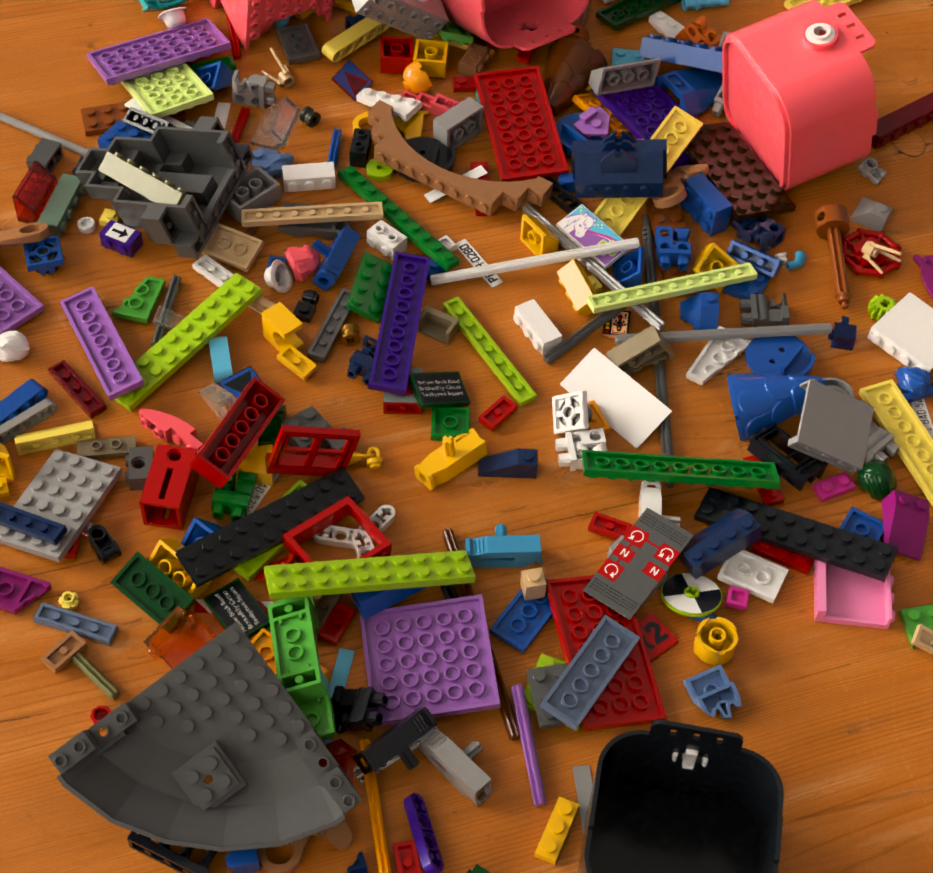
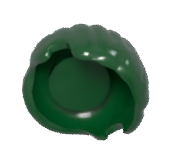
(877, 479)

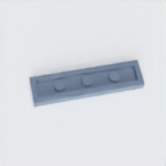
(82, 625)

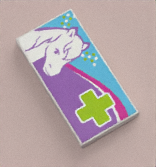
(588, 230)

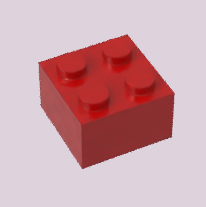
(395, 54)

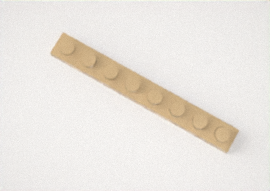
(311, 214)

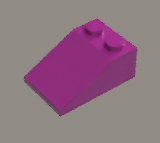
(905, 523)

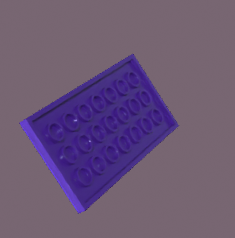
(642, 112)

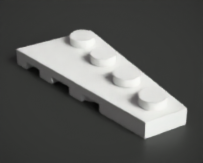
(715, 357)

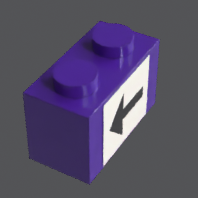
(121, 238)

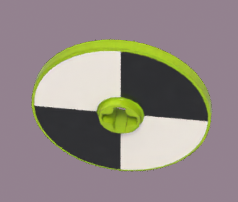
(690, 595)

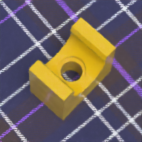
(280, 327)

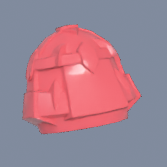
(303, 261)

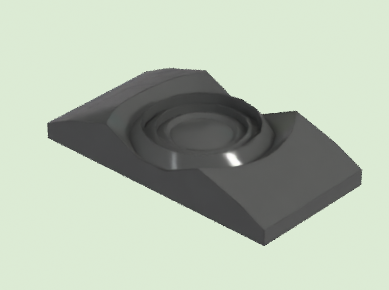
(325, 230)

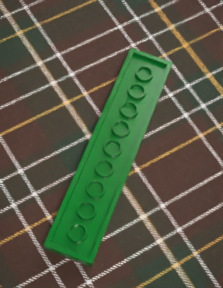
(680, 469)

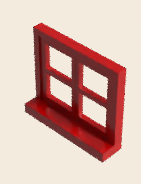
(310, 464)

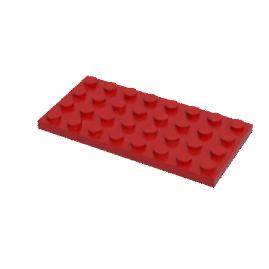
(520, 124)
(633, 691)

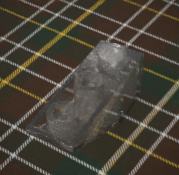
(217, 398)

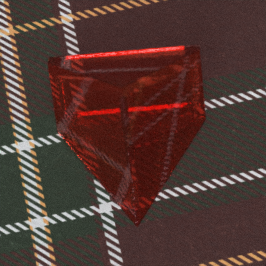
(344, 756)

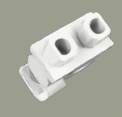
(575, 443)

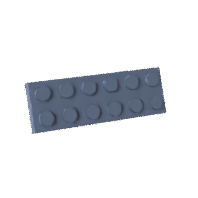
(589, 672)

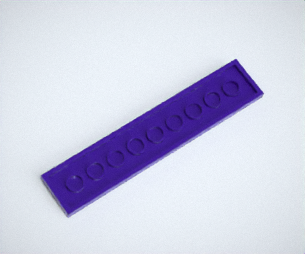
(399, 324)

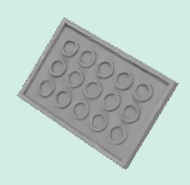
(65, 492)

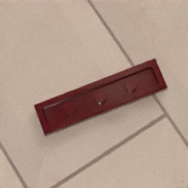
(77, 389)

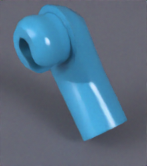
(798, 262)

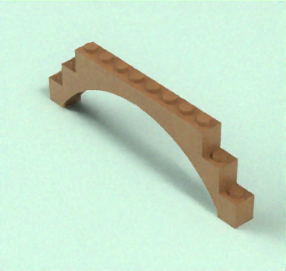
(476, 193)

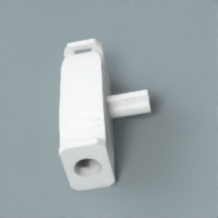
(652, 499)

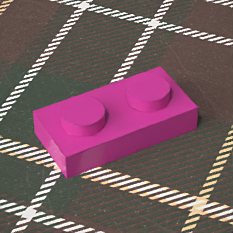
(833, 487)

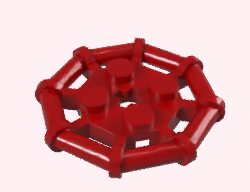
(858, 263)

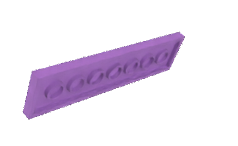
(102, 343)

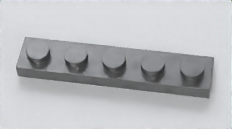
(330, 328)

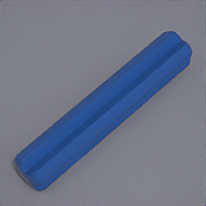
(335, 146)

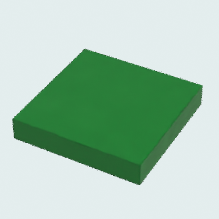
(449, 422)

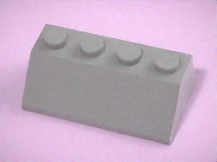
(624, 76)

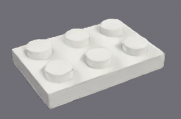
(754, 574)

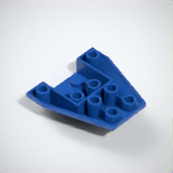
(693, 87)

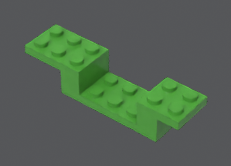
(298, 662)

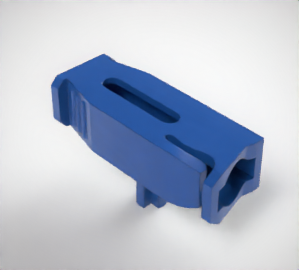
(334, 257)

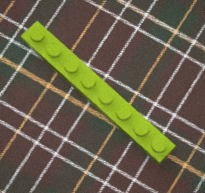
(490, 352)

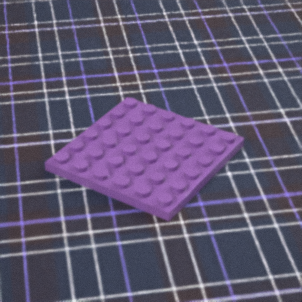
(431, 658)

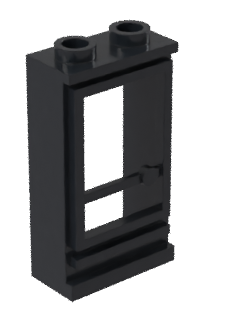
(796, 474)

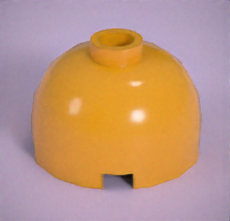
(416, 79)

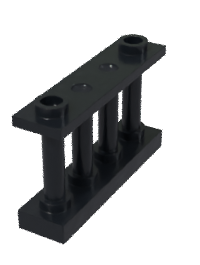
(162, 853)

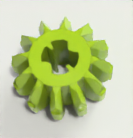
(880, 306)

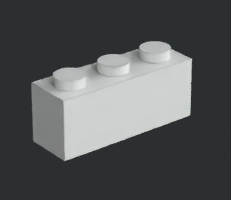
(308, 177)
(537, 326)

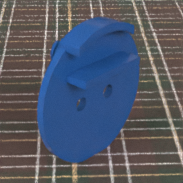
(568, 133)
(794, 359)

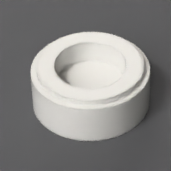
(86, 225)

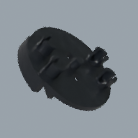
(434, 152)

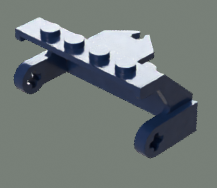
(619, 167)

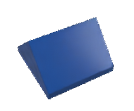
(629, 268)

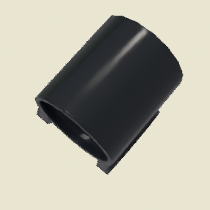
(105, 546)

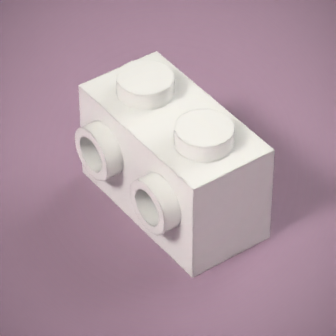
(386, 239)

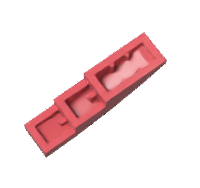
(435, 105)

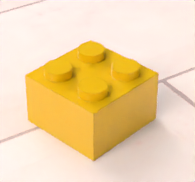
(432, 56)

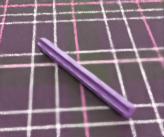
(528, 745)

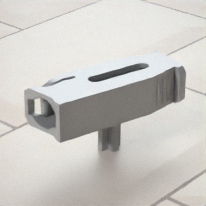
(457, 764)

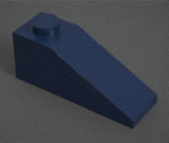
(510, 464)

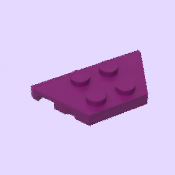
(19, 590)

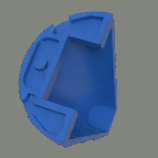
(765, 399)

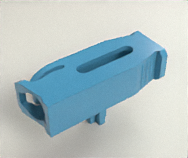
(504, 550)

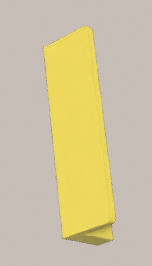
(54, 437)

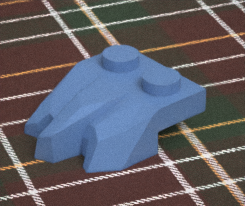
(271, 161)
(713, 692)

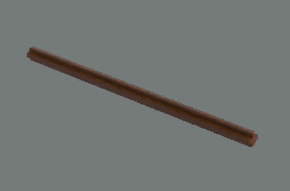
(506, 708)

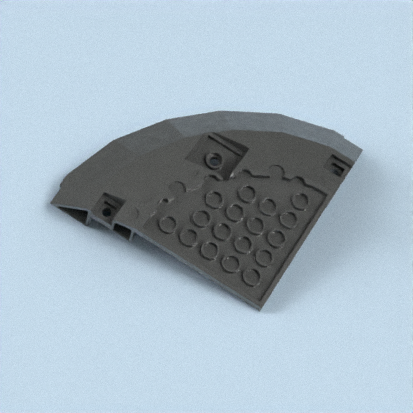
(217, 718)

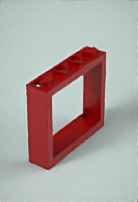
(329, 517)

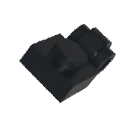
(305, 310)

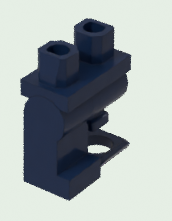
(761, 230)
(362, 361)

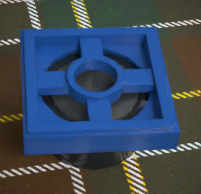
(44, 255)

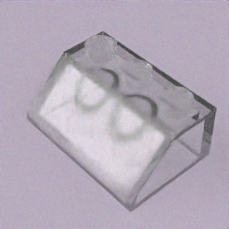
(276, 125)

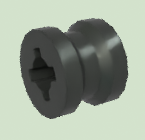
(310, 117)

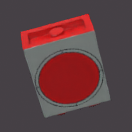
(402, 404)

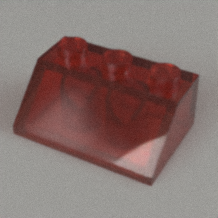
(33, 193)

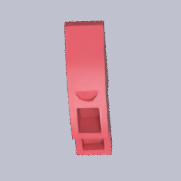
(170, 428)

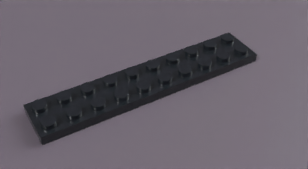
(263, 528)
(804, 535)

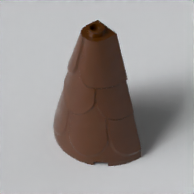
(569, 70)

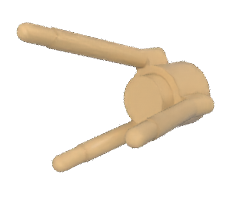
(284, 76)
(872, 249)

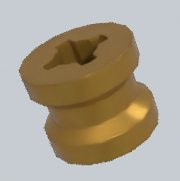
(350, 335)

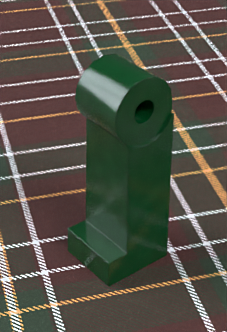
(272, 430)

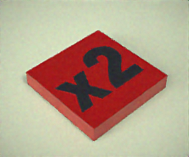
(656, 636)

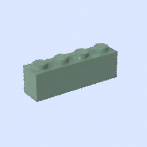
(62, 204)

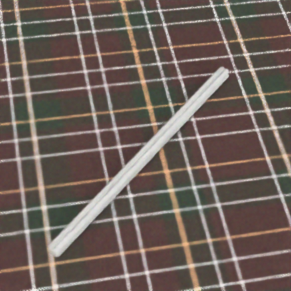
(534, 261)

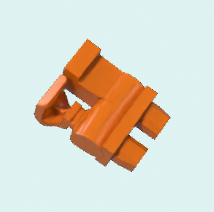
(702, 35)

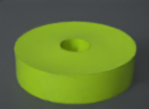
(378, 171)

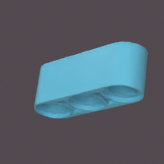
(220, 358)

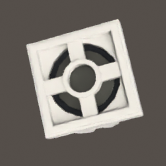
(571, 412)

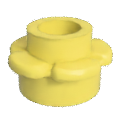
(71, 604)

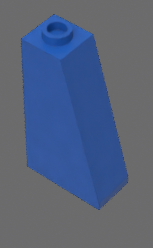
(375, 601)

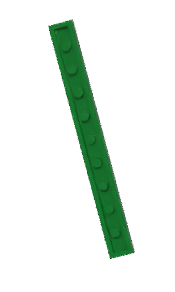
(399, 218)

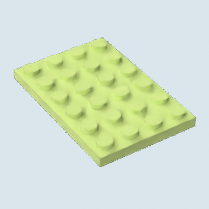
(168, 90)

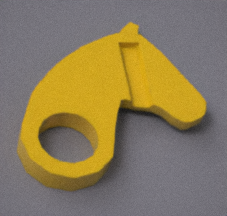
(410, 128)

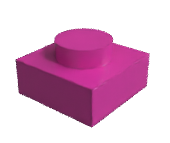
(737, 598)

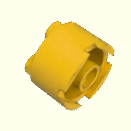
(715, 641)

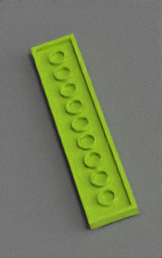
(190, 336)
(368, 574)

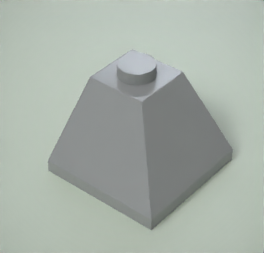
(872, 214)

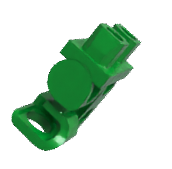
(237, 501)

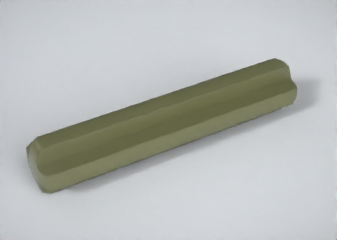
(95, 675)

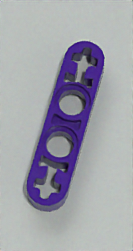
(429, 855)

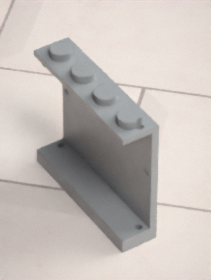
(833, 427)

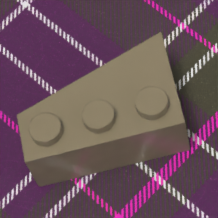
(641, 350)

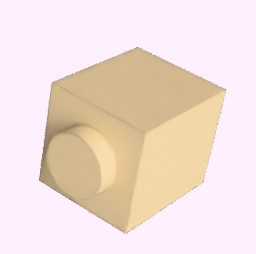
(533, 583)

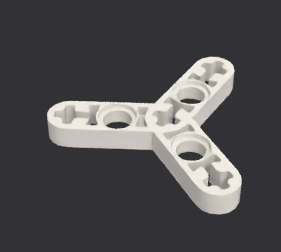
(353, 534)

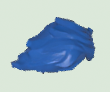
(913, 380)

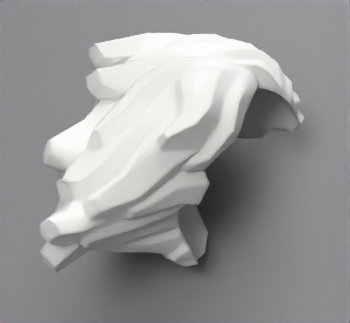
(13, 346)

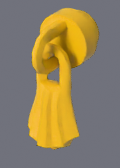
(373, 463)

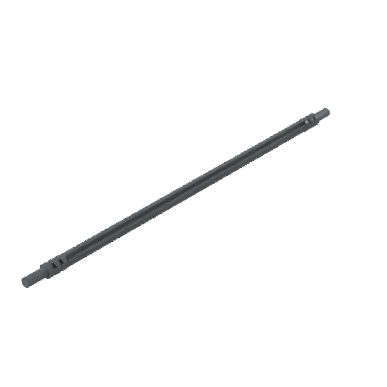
(659, 370)

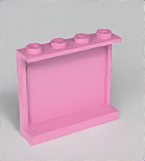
(852, 597)

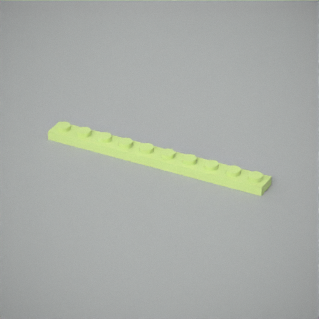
(671, 287)

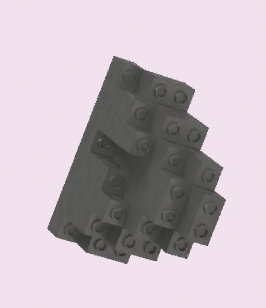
(195, 159)

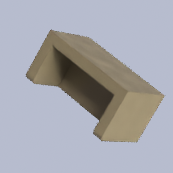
(438, 325)

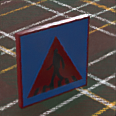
(351, 79)

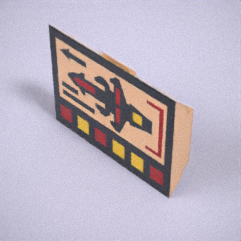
(617, 325)

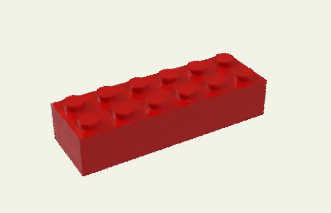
(237, 432)

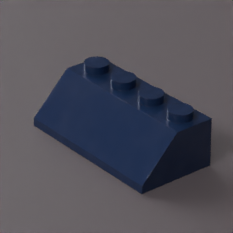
(720, 542)

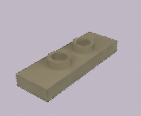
(106, 447)

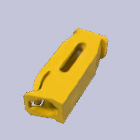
(450, 459)

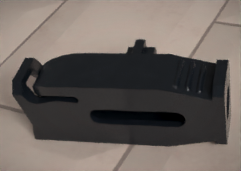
(396, 742)

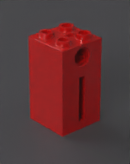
(169, 486)

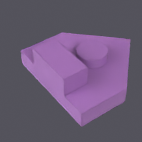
(593, 123)

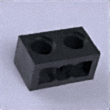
(360, 148)

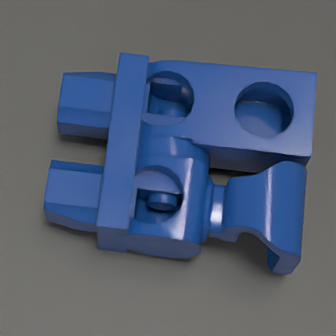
(673, 253)

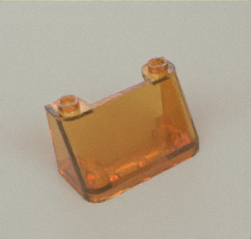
(178, 637)

